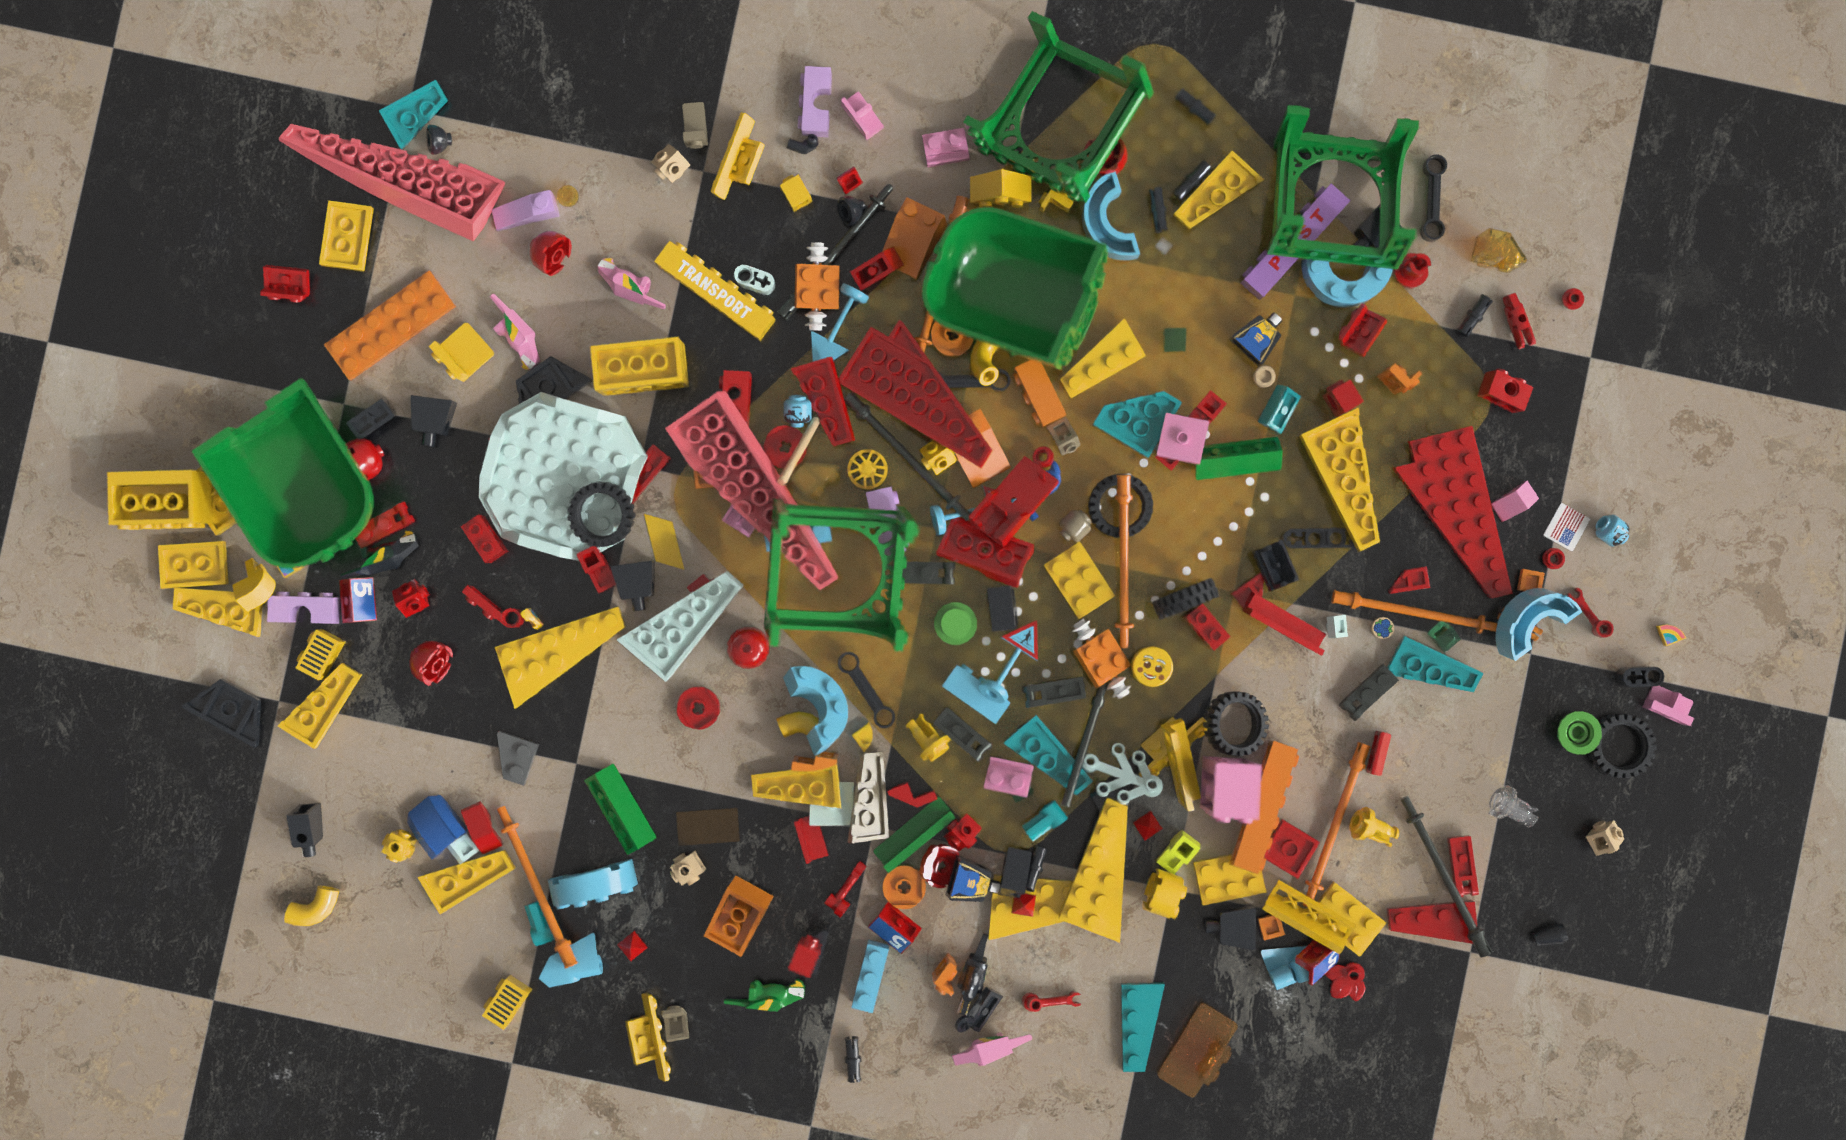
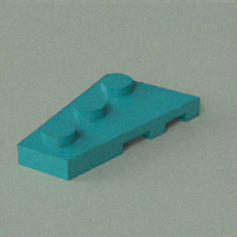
(413, 112)

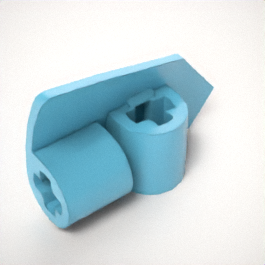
(588, 964)
(1282, 966)

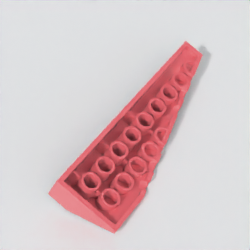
(428, 188)
(732, 460)

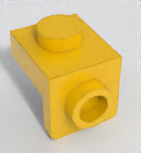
(1058, 199)

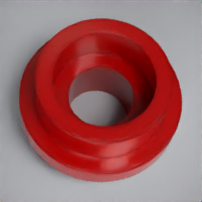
(1568, 303)
(1039, 452)
(1560, 558)

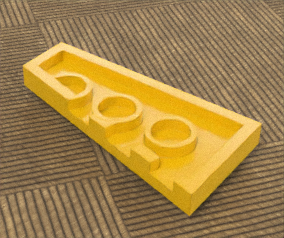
(1222, 186)
(1108, 357)
(218, 608)
(316, 713)
(803, 787)
(462, 880)

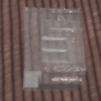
(1163, 246)

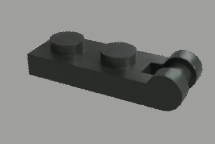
(928, 573)
(1369, 691)
(1055, 692)
(962, 733)

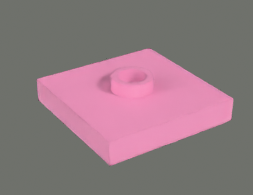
(1182, 438)

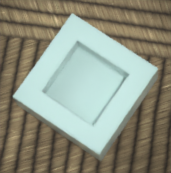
(1336, 626)
(463, 848)

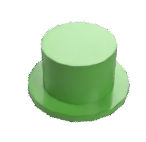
(955, 623)
(1579, 732)

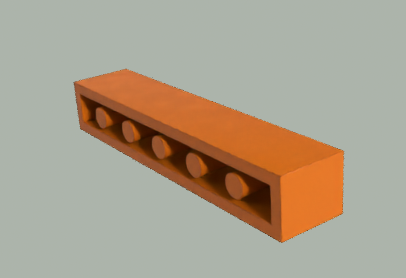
(1256, 836)

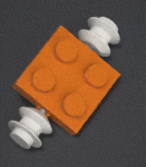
(816, 286)
(1101, 658)

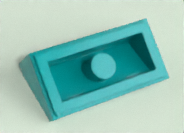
(1279, 408)

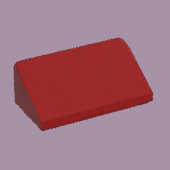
(1378, 753)

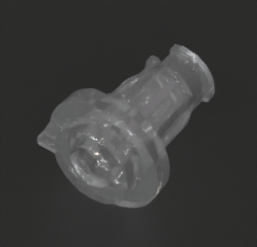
(1506, 803)

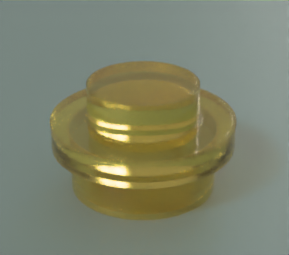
(567, 196)

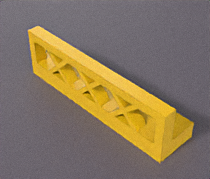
(1181, 763)
(1306, 920)

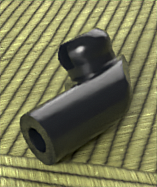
(805, 146)

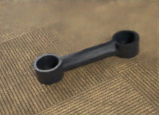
(1433, 198)
(970, 381)
(866, 689)

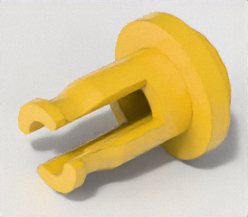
(928, 738)
(1364, 825)

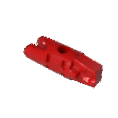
(1518, 321)

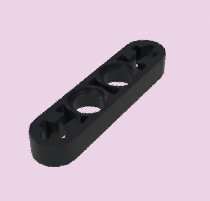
(1324, 541)

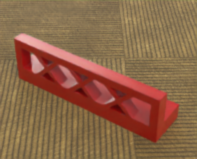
(1284, 623)

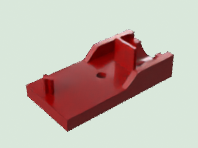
(1002, 518)
(965, 543)

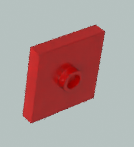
(1291, 849)

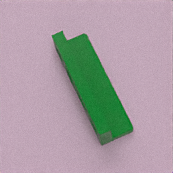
(1240, 458)
(620, 809)
(914, 834)

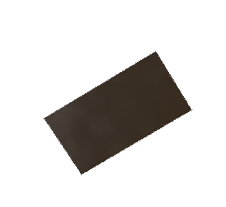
(707, 826)

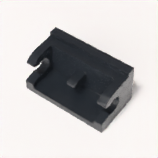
(371, 418)
(1275, 565)
(1003, 608)
(1015, 872)

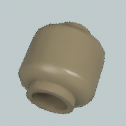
(1075, 526)

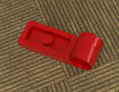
(490, 609)

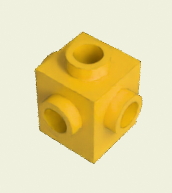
(937, 457)
(403, 840)

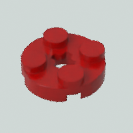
(773, 443)
(710, 710)
(930, 861)

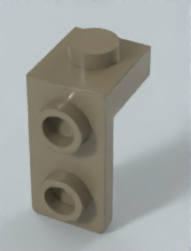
(695, 125)

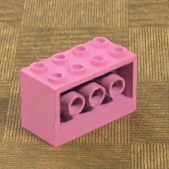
(1230, 788)

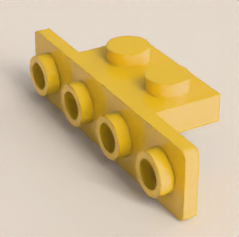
(739, 159)
(1157, 750)
(646, 1038)

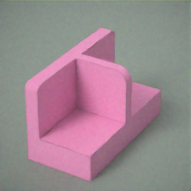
(862, 115)
(1669, 704)

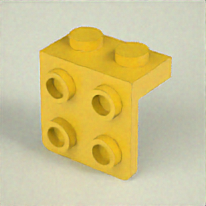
(462, 352)

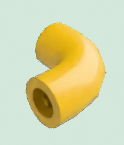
(982, 364)
(797, 723)
(315, 911)

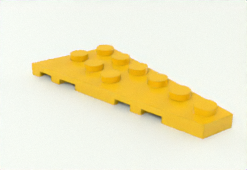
(1343, 468)
(544, 656)
(1098, 885)
(1048, 905)

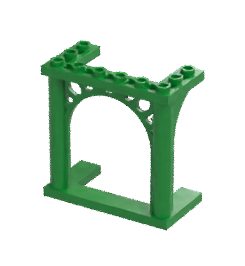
(1290, 140)
(1075, 182)
(881, 625)

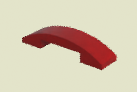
(1206, 410)

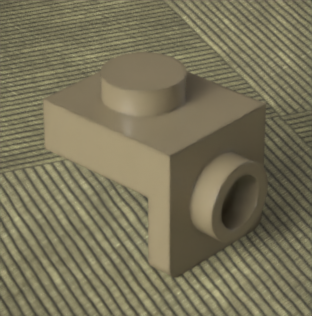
(675, 1023)

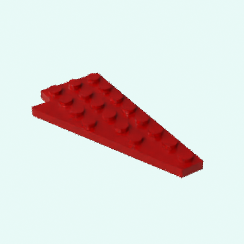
(905, 384)
(1454, 495)

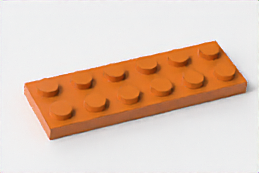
(390, 325)

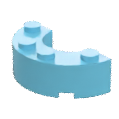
(1095, 221)
(1339, 292)
(1524, 612)
(827, 699)
(592, 884)

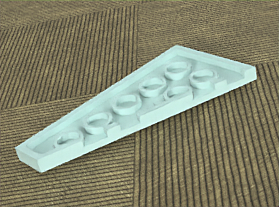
(673, 633)

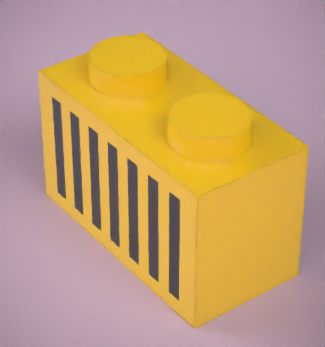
(319, 654)
(506, 1002)

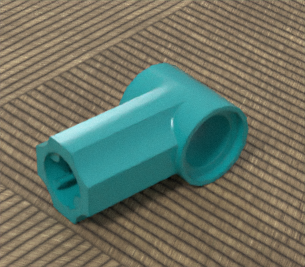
(1049, 817)
(539, 929)

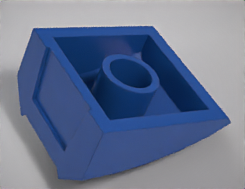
(435, 825)

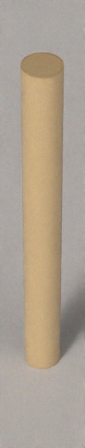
(799, 451)

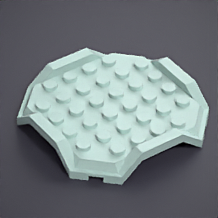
(546, 455)

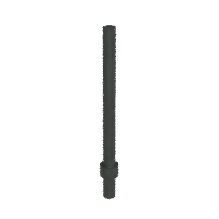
(1097, 703)

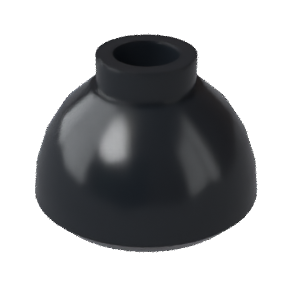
(437, 139)
(850, 209)

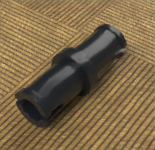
(1195, 106)
(1192, 180)
(1158, 210)
(1474, 315)
(1035, 867)
(852, 1059)

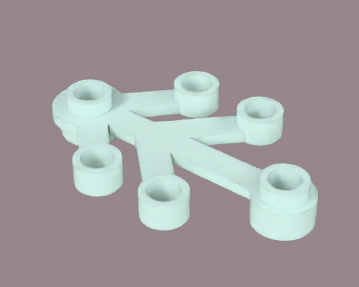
(1125, 775)

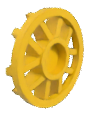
(867, 469)

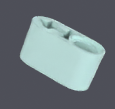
(761, 276)

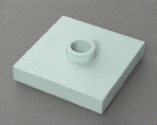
(834, 816)

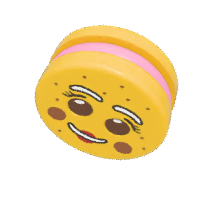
(1151, 666)

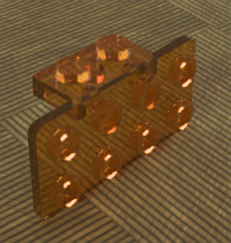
(1199, 1051)

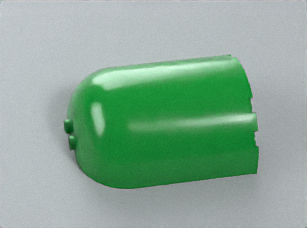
(1015, 284)
(289, 480)

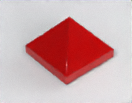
(849, 180)
(1147, 825)
(1024, 905)
(632, 946)

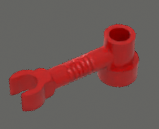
(1606, 625)
(837, 901)
(1029, 998)

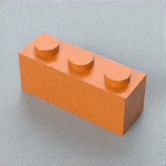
(1039, 393)

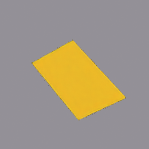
(664, 541)

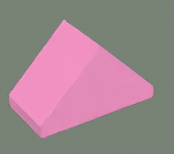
(1515, 501)

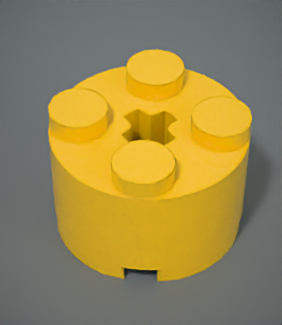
(1164, 894)

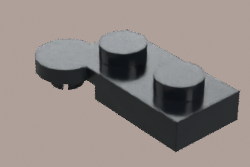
(980, 1011)

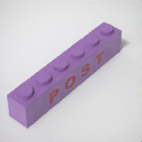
(1316, 219)

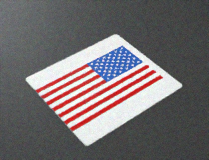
(1566, 527)

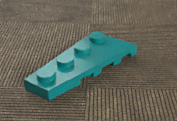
(1421, 663)
(1044, 751)
(1138, 1019)

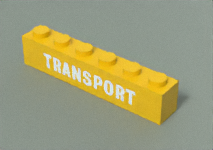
(714, 290)

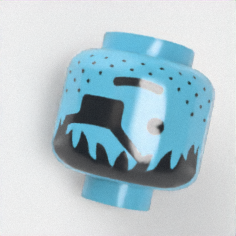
(797, 410)
(1612, 530)

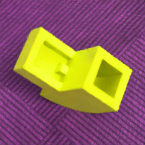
(1179, 851)

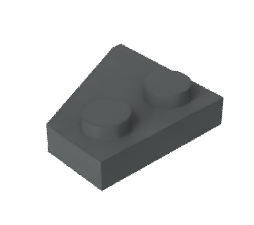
(516, 757)

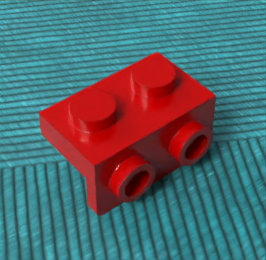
(285, 283)
(1361, 330)

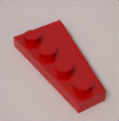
(824, 391)
(1432, 920)

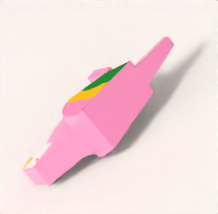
(627, 284)
(517, 334)
(989, 1049)

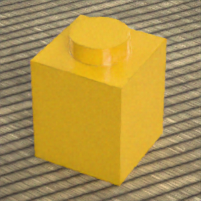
(795, 192)

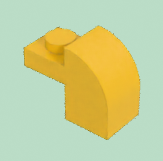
(255, 588)

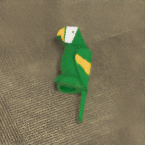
(770, 996)

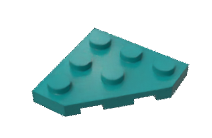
(1137, 420)

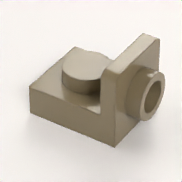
(1064, 436)

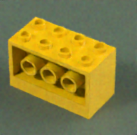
(639, 366)
(159, 499)

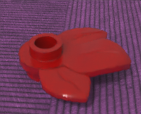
(1344, 984)

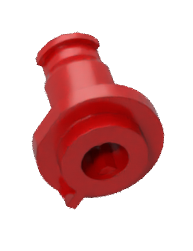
(1413, 270)

